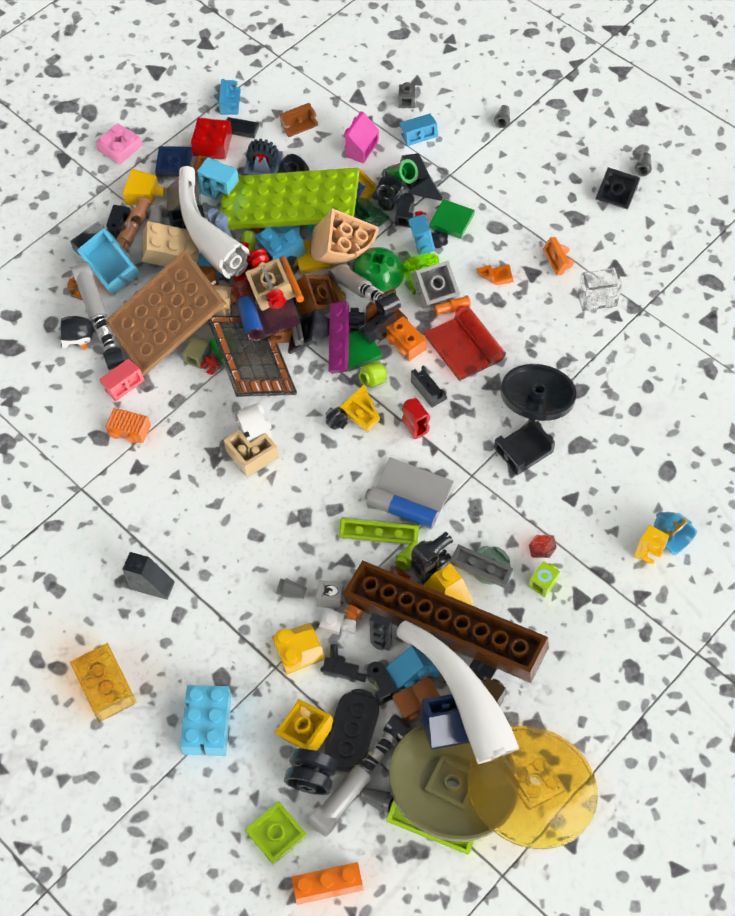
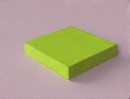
(276, 832)

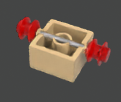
(268, 281)

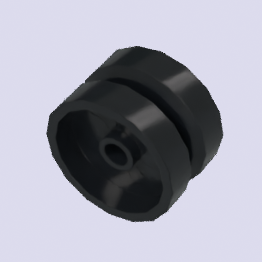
(310, 771)

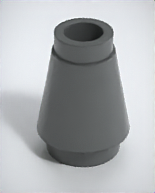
(502, 117)
(643, 166)
(290, 589)
(378, 799)

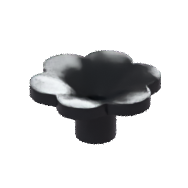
(439, 238)

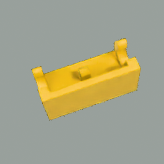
(652, 542)

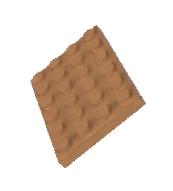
(165, 312)

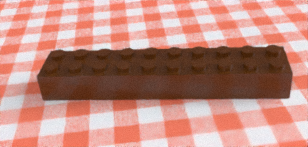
(449, 620)

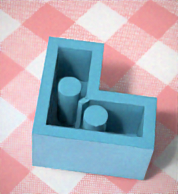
(216, 178)

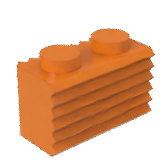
(128, 425)

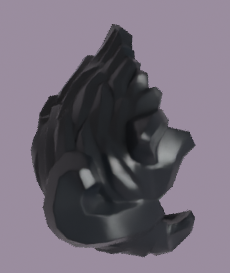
(388, 191)

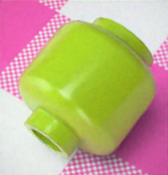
(373, 374)

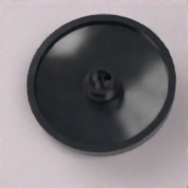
(538, 392)

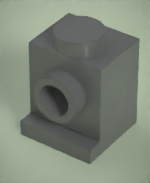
(406, 91)

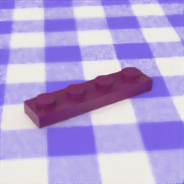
(338, 337)

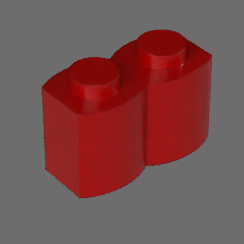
(415, 418)

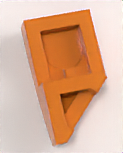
(497, 275)

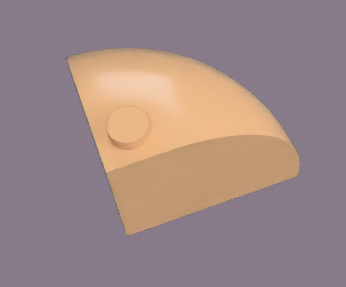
(341, 238)

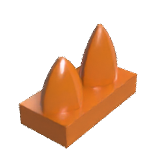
(556, 256)

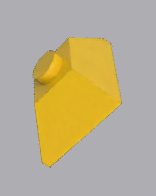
(450, 583)

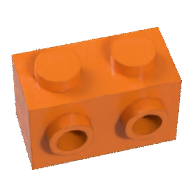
(405, 338)

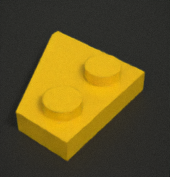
(361, 409)

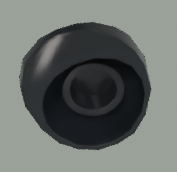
(293, 163)

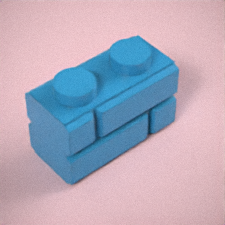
(421, 234)

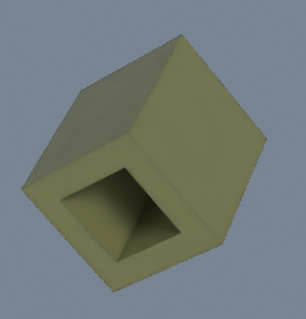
(196, 351)

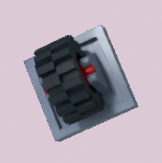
(262, 158)

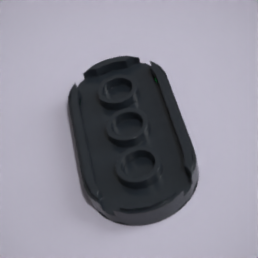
(352, 729)

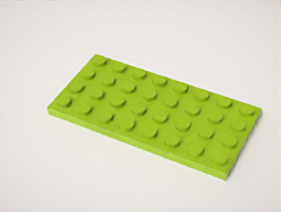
(290, 198)

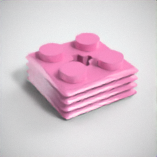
(118, 143)

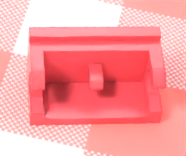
(122, 379)

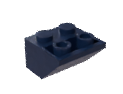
(442, 722)

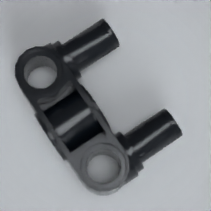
(427, 558)

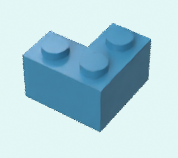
(286, 245)
(410, 668)

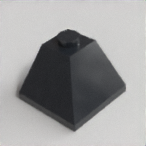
(314, 328)

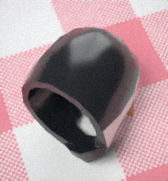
(76, 331)

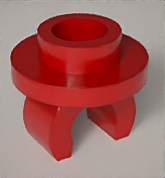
(212, 362)

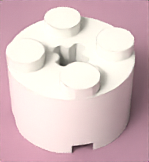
(252, 422)

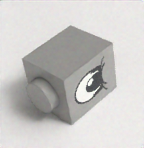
(330, 594)

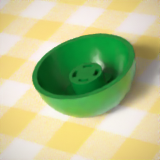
(380, 268)

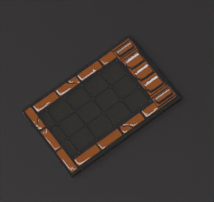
(252, 366)

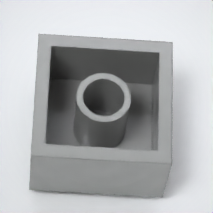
(435, 284)

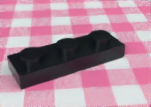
(380, 632)

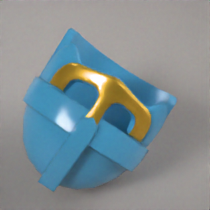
(677, 528)

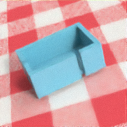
(109, 261)
(206, 720)

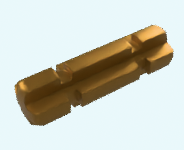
(340, 295)

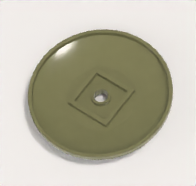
(422, 793)

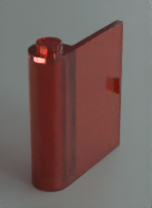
(465, 344)

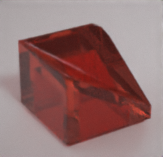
(542, 546)

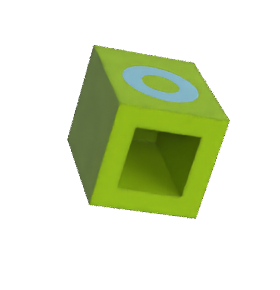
(544, 578)

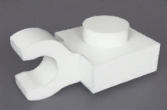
(335, 622)

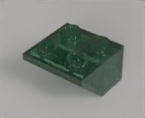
(369, 212)

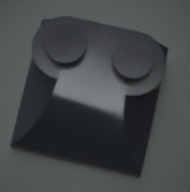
(618, 188)

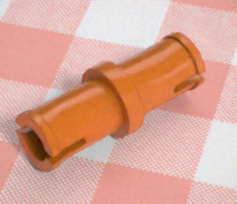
(451, 305)

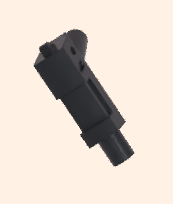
(337, 667)

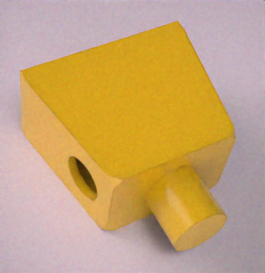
(141, 185)

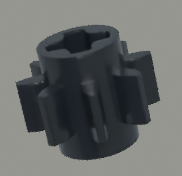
(355, 318)
(336, 418)

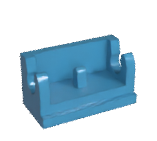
(229, 97)
(419, 129)

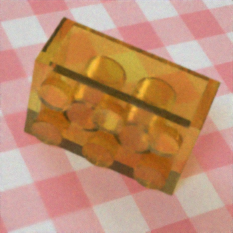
(103, 682)

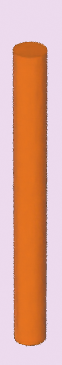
(296, 290)

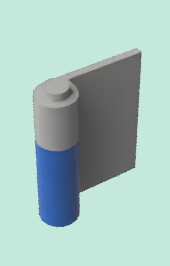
(410, 493)

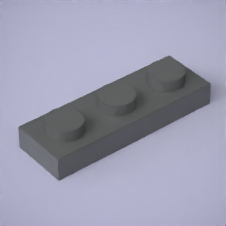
(481, 566)

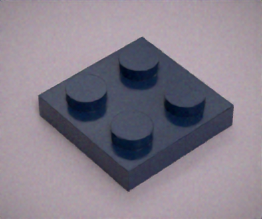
(171, 159)

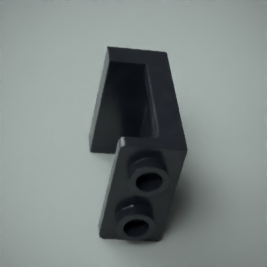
(525, 446)

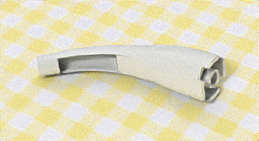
(216, 246)
(481, 715)

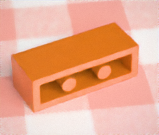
(327, 883)

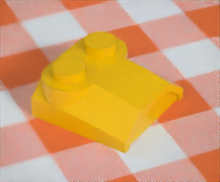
(298, 647)
(305, 726)

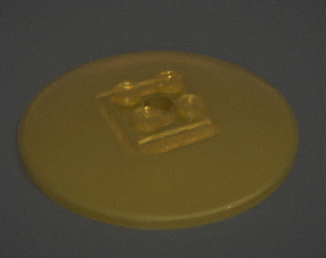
(530, 813)

